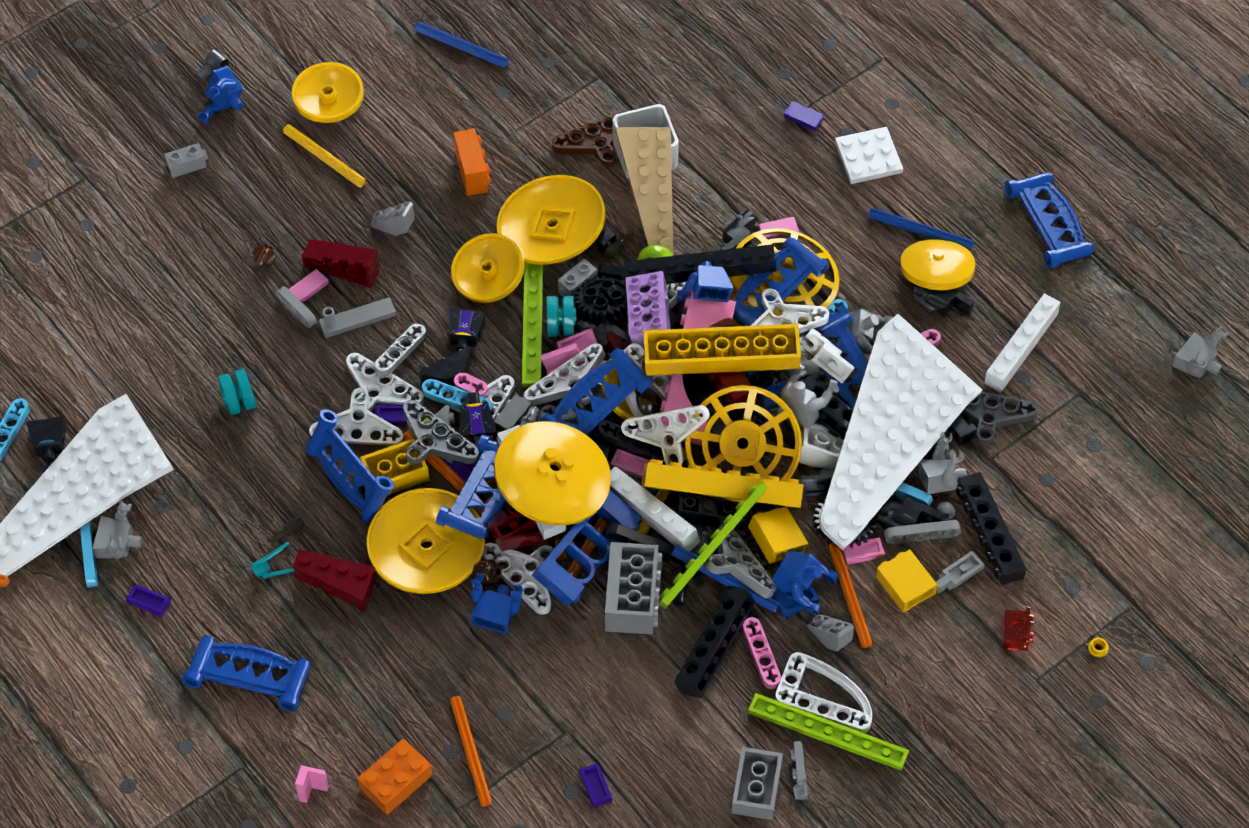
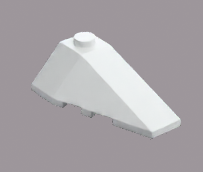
(819, 447)

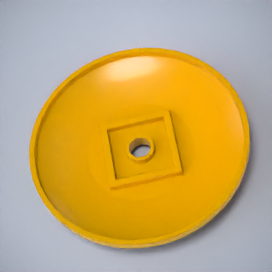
(550, 200)
(550, 495)
(402, 528)

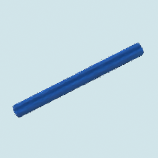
(461, 44)
(919, 228)
(726, 579)

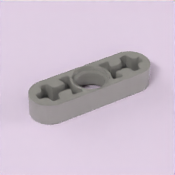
(290, 301)

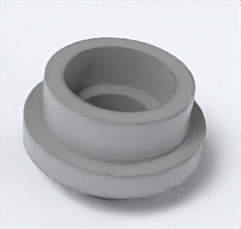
(947, 509)

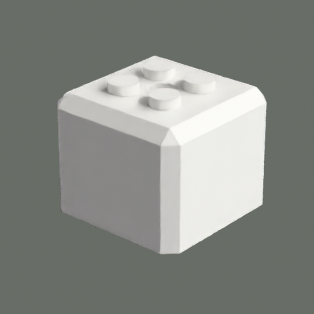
(645, 117)

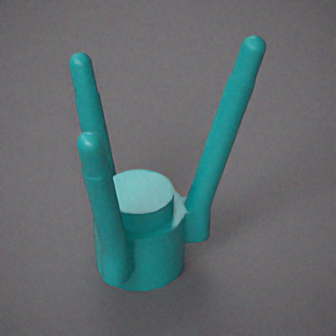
(262, 567)

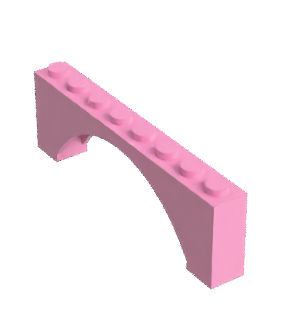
(699, 315)

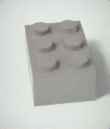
(757, 783)

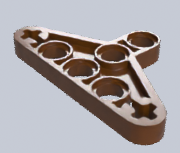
(588, 142)

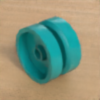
(560, 316)
(236, 392)

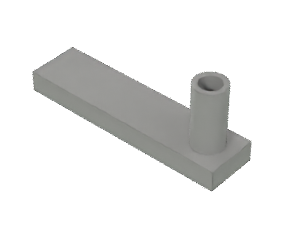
(361, 316)

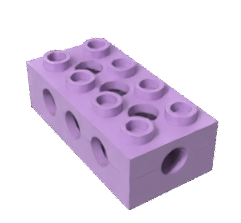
(647, 288)

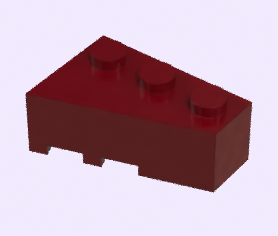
(518, 532)

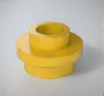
(1098, 642)

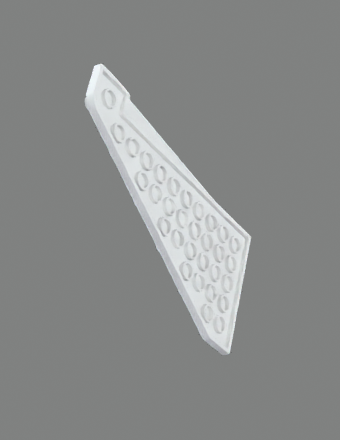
(897, 418)
(93, 473)

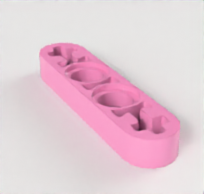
(764, 652)

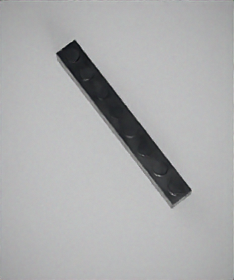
(734, 261)

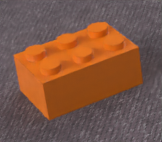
(472, 162)
(395, 776)

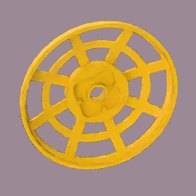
(804, 295)
(748, 430)

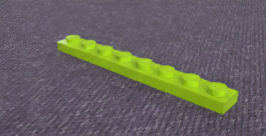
(532, 324)
(707, 550)
(828, 731)

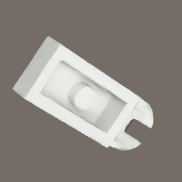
(827, 355)

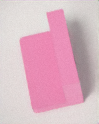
(558, 357)
(308, 779)

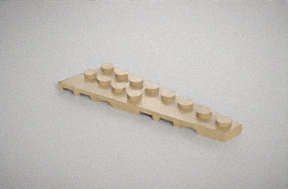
(649, 171)

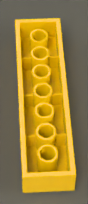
(722, 349)
(718, 484)

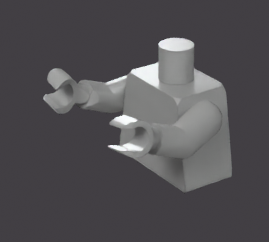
(863, 327)
(1199, 355)
(803, 401)
(941, 473)
(115, 536)

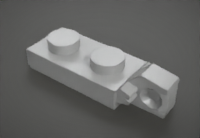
(959, 572)
(799, 774)

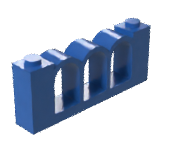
(556, 578)

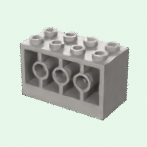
(633, 588)

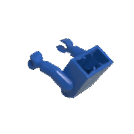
(223, 91)
(708, 284)
(797, 574)
(494, 608)

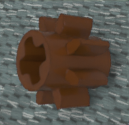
(264, 254)

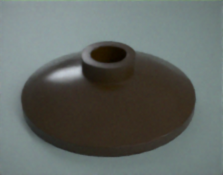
(648, 402)

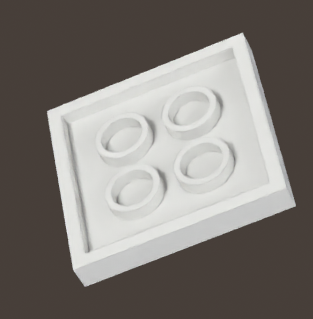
(868, 155)

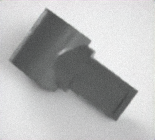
(214, 61)

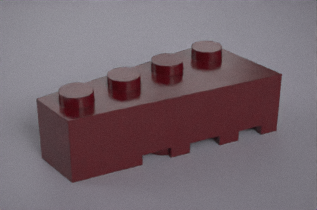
(342, 261)
(728, 379)
(337, 577)

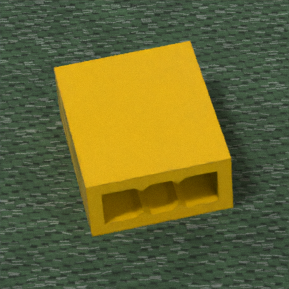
(777, 534)
(906, 580)

